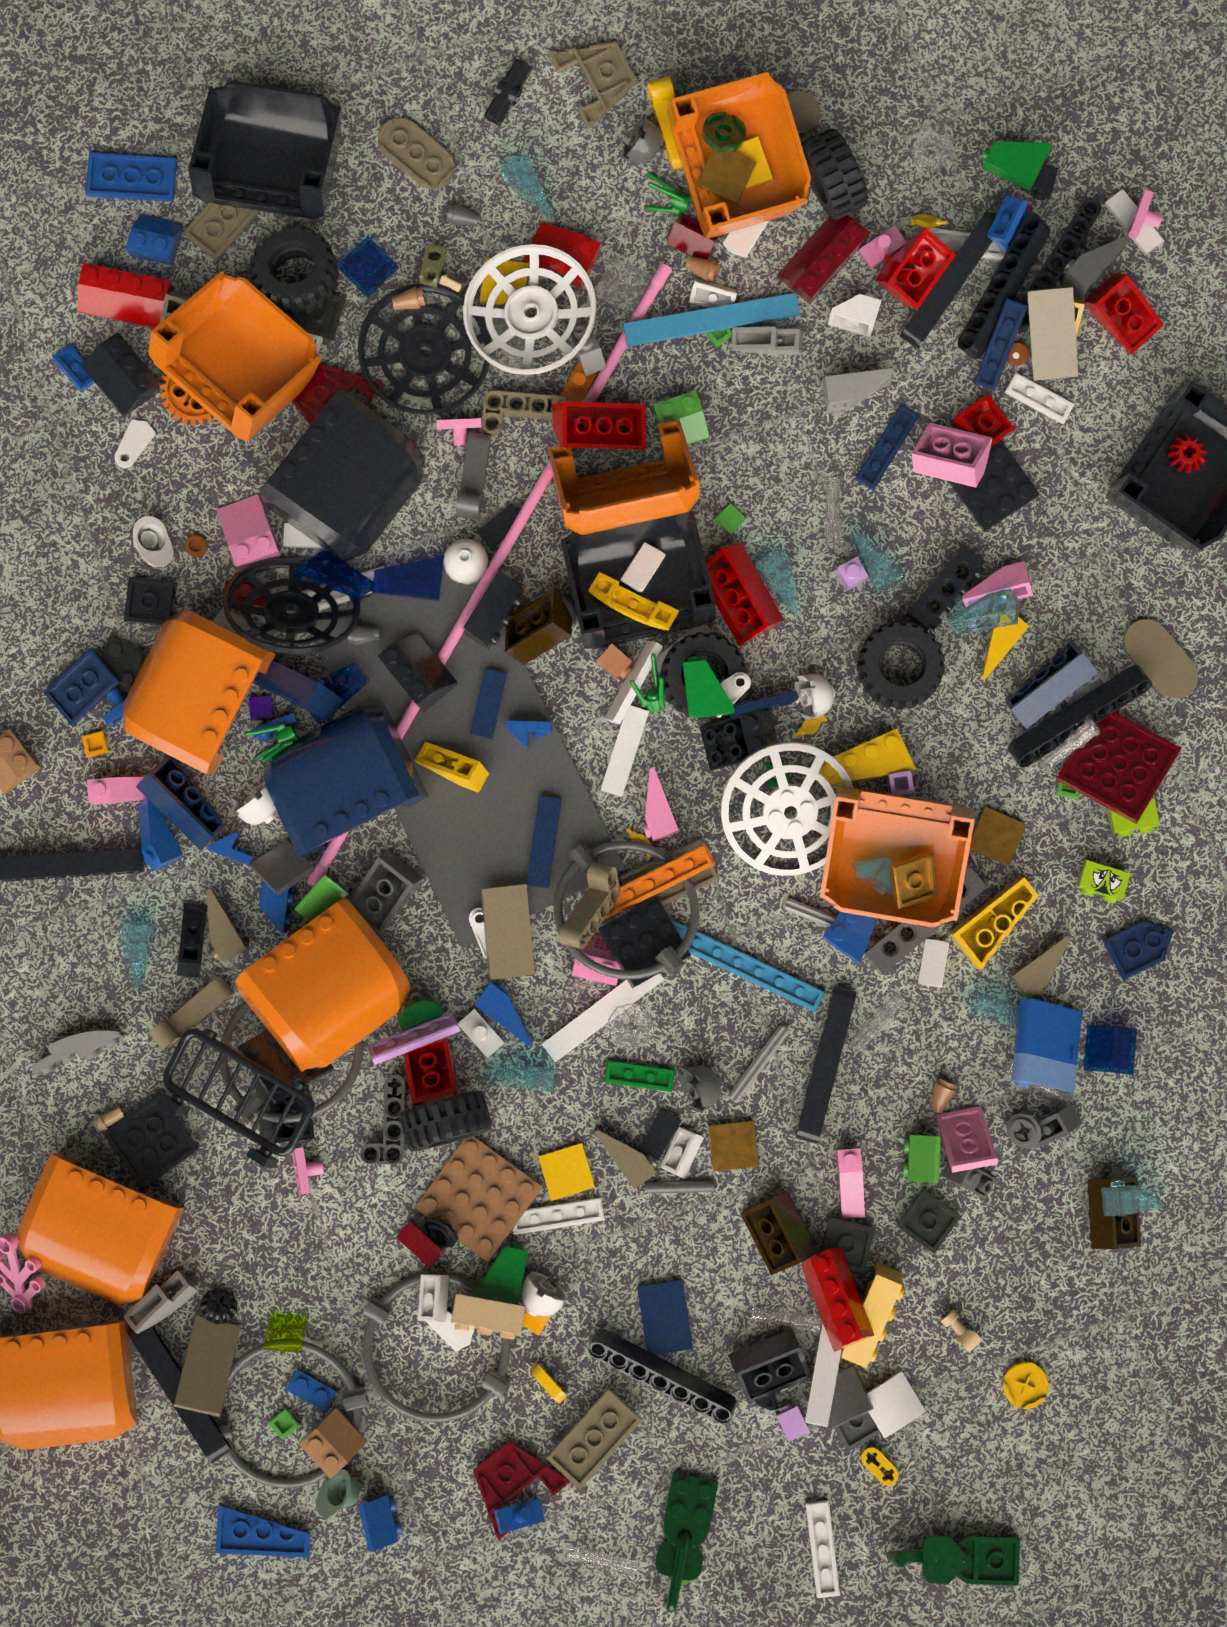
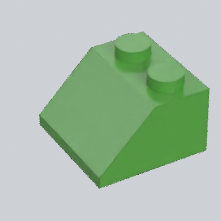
(688, 410)
(322, 897)
(922, 1158)

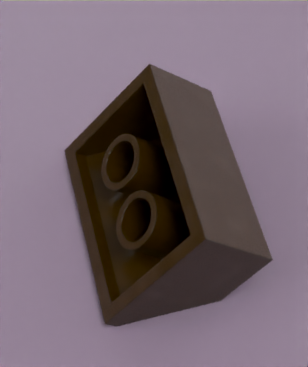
(538, 627)
(1111, 1231)
(779, 1232)

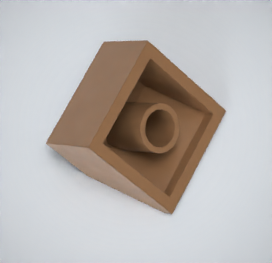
(15, 761)
(332, 1442)

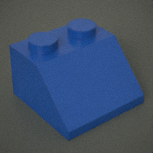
(154, 239)
(379, 1521)

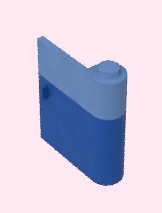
(1046, 1045)

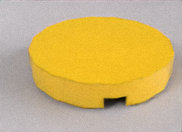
(1025, 1385)

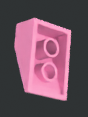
(248, 531)

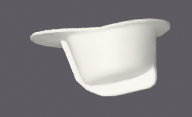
(152, 541)

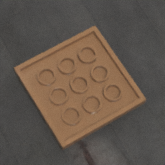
(479, 1196)

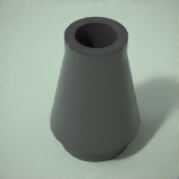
(461, 216)
(362, 635)

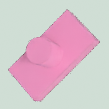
(1143, 215)
(884, 244)
(459, 428)
(304, 1170)

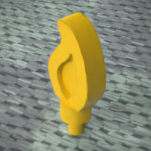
(927, 221)
(810, 726)
(638, 838)

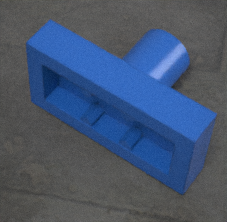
(115, 714)
(519, 1516)

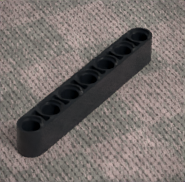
(1061, 256)
(949, 283)
(1004, 285)
(1094, 705)
(71, 864)
(826, 1064)
(168, 1375)
(662, 1376)

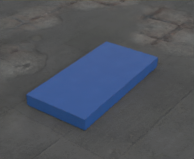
(131, 176)

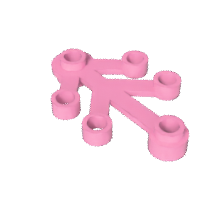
(21, 1300)

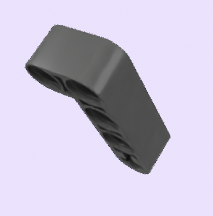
(474, 476)
(389, 1119)

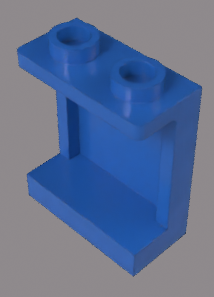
(1008, 222)

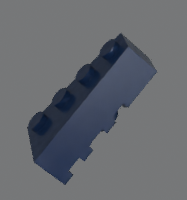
(299, 689)
(181, 801)

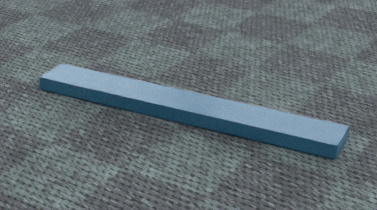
(711, 319)
(752, 969)

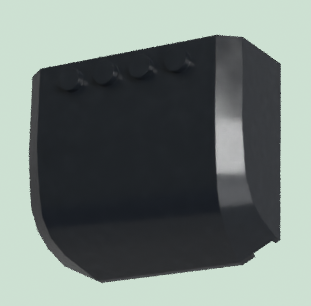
(266, 149)
(345, 478)
(1174, 504)
(678, 581)

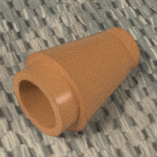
(704, 268)
(409, 299)
(942, 1094)

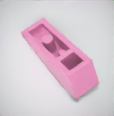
(1008, 577)
(114, 790)
(658, 814)
(850, 1182)

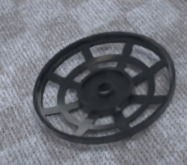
(420, 337)
(278, 604)

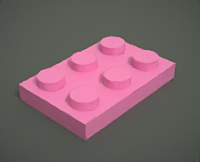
(966, 1139)

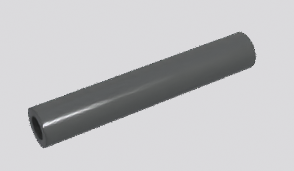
(679, 1187)

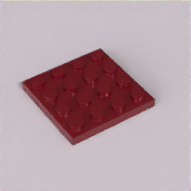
(1120, 766)

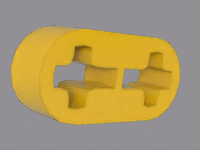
(548, 1383)
(875, 1470)

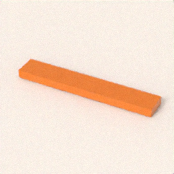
(662, 878)

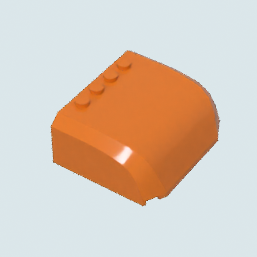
(766, 115)
(235, 354)
(627, 493)
(192, 689)
(896, 827)
(325, 987)
(96, 1231)
(66, 1386)

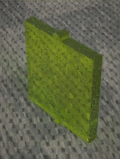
(285, 1333)

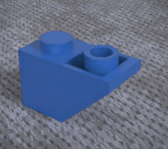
(277, 907)

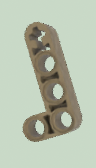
(504, 409)
(592, 907)
(192, 1013)

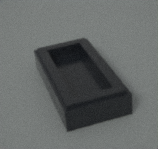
(496, 530)
(660, 1134)

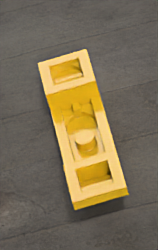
(632, 604)

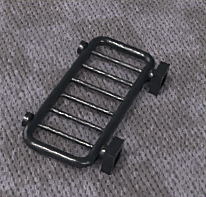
(176, 1102)

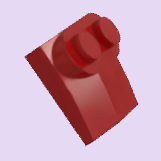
(984, 419)

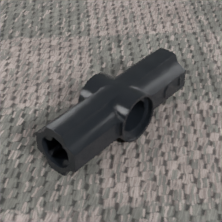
(508, 91)

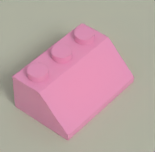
(951, 454)

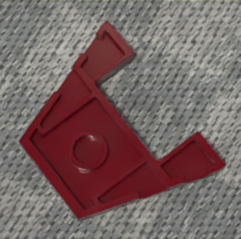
(324, 385)
(508, 1473)

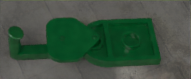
(689, 1508)
(970, 1558)

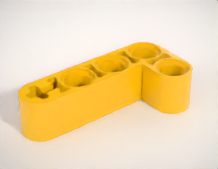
(660, 93)

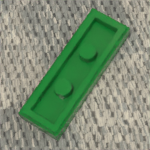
(639, 1076)

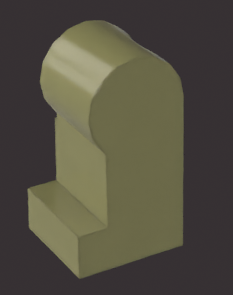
(433, 265)

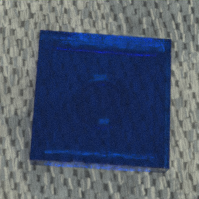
(367, 267)

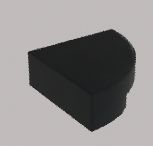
(767, 1402)

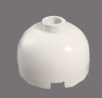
(465, 561)
(815, 695)
(257, 806)
(540, 1296)

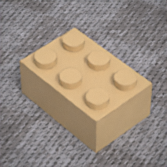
(487, 1316)

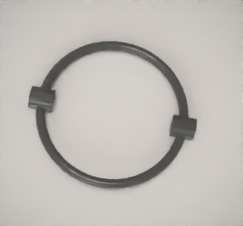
(668, 959)
(254, 1104)
(378, 1311)
(353, 1399)

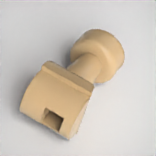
(965, 1337)

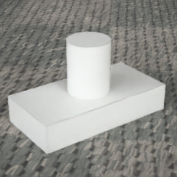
(481, 1033)

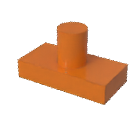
(578, 385)

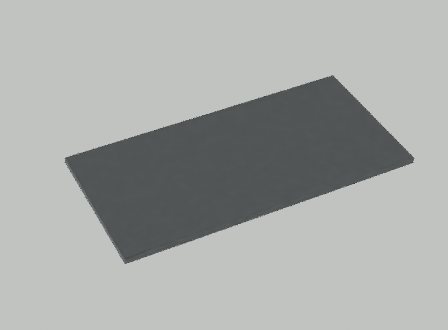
(457, 833)

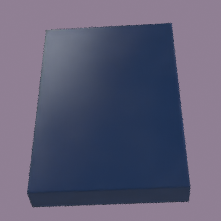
(82, 686)
(665, 1317)

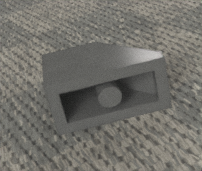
(1058, 1124)

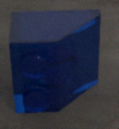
(1110, 1049)

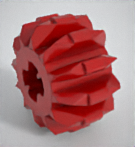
(1193, 448)

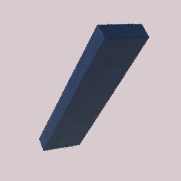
(1000, 344)
(887, 447)
(543, 842)

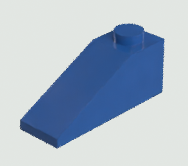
(156, 838)
(501, 1009)

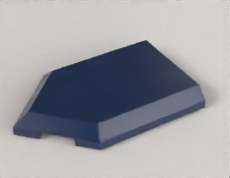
(1138, 947)

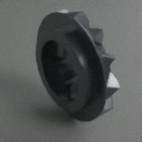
(441, 1231)
(224, 1314)

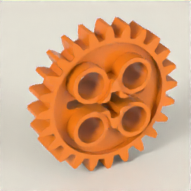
(176, 404)

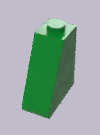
(1016, 161)
(704, 691)
(505, 1277)

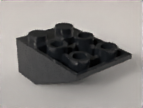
(736, 738)

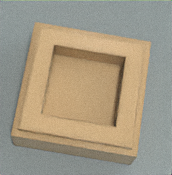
(453, 282)

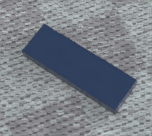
(766, 703)
(488, 704)

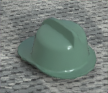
(337, 1493)

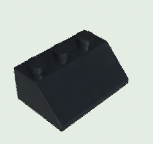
(121, 374)
(494, 610)
(418, 670)
(286, 1130)
(770, 1364)

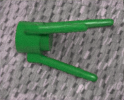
(679, 198)
(654, 697)
(286, 736)

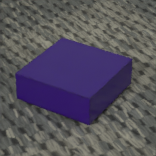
(261, 708)

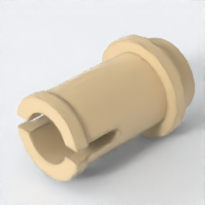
(109, 1118)

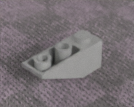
(590, 355)

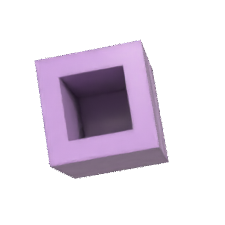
(851, 574)
(900, 783)
(791, 1421)

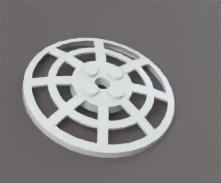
(524, 299)
(777, 802)

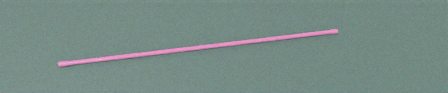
(656, 284)

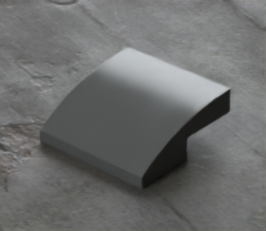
(849, 1398)

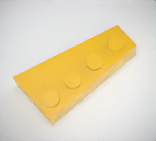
(871, 760)
(991, 923)
(879, 1304)

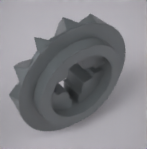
(1020, 1138)

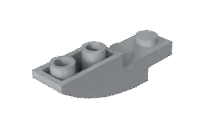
(84, 1044)

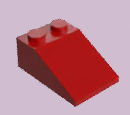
(576, 245)
(915, 268)
(1124, 312)
(431, 1072)

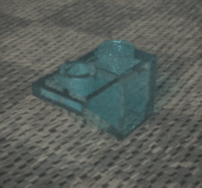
(877, 872)

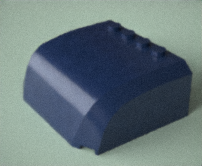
(341, 778)

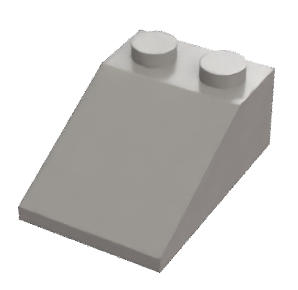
(848, 390)

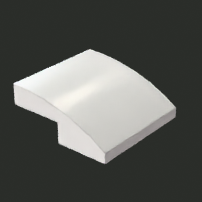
(894, 1404)

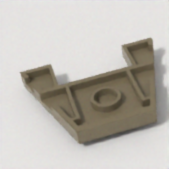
(605, 72)

